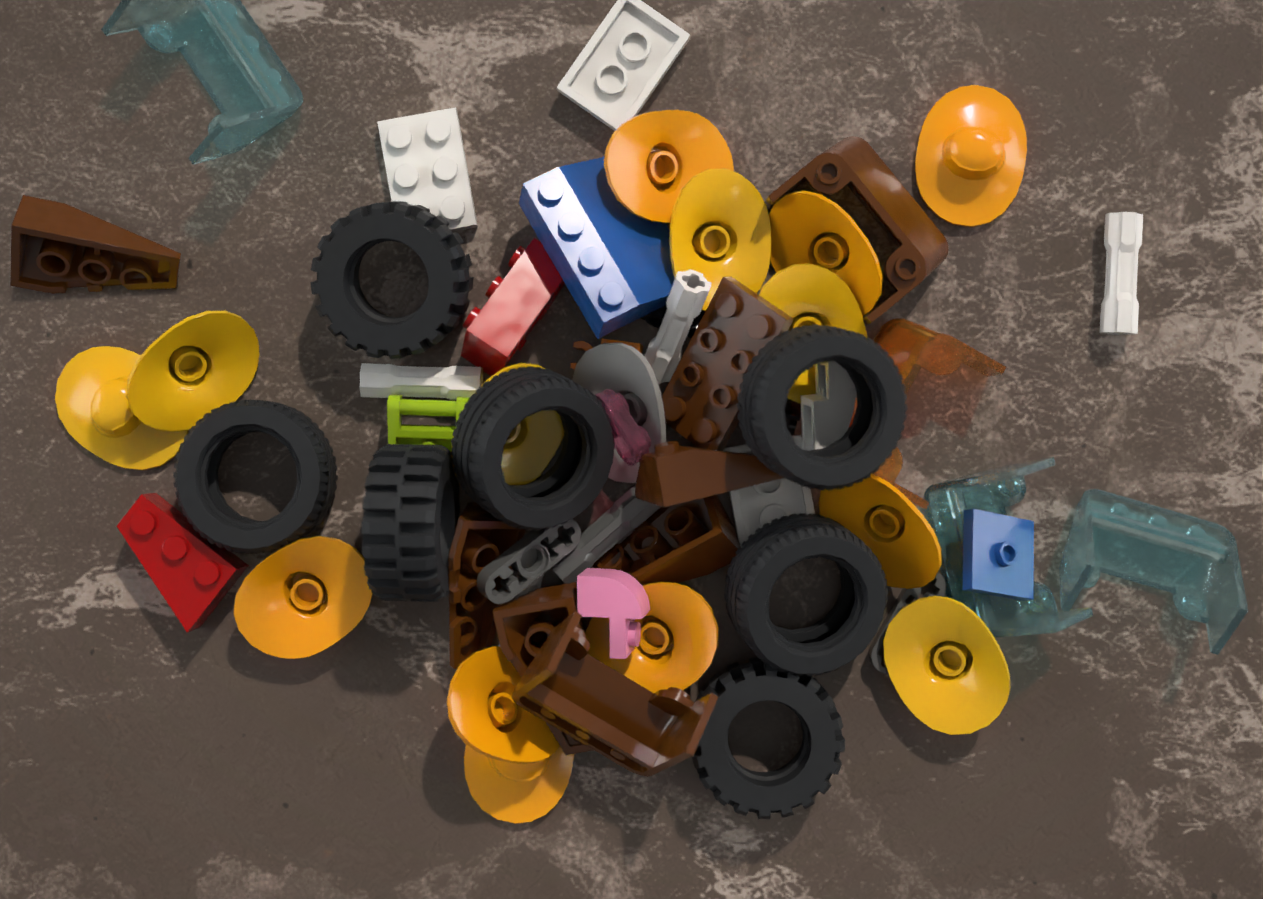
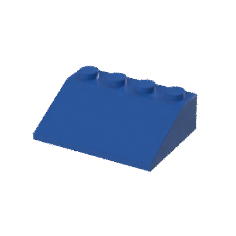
(603, 252)

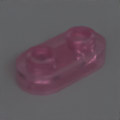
(629, 438)

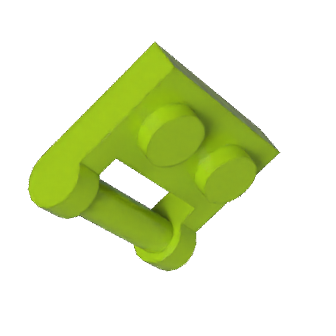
(421, 434)

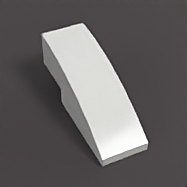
(830, 410)

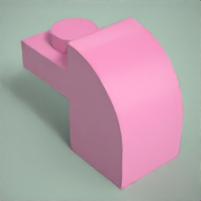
(616, 597)

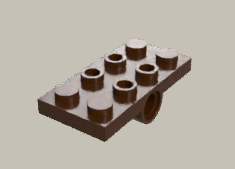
(706, 383)

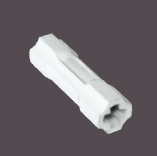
(1122, 246)
(683, 305)
(423, 382)

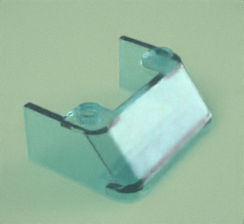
(228, 59)
(992, 492)
(1158, 550)

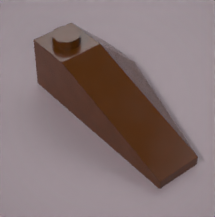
(69, 248)
(686, 474)
(476, 543)
(676, 544)
(524, 628)

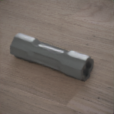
(603, 534)

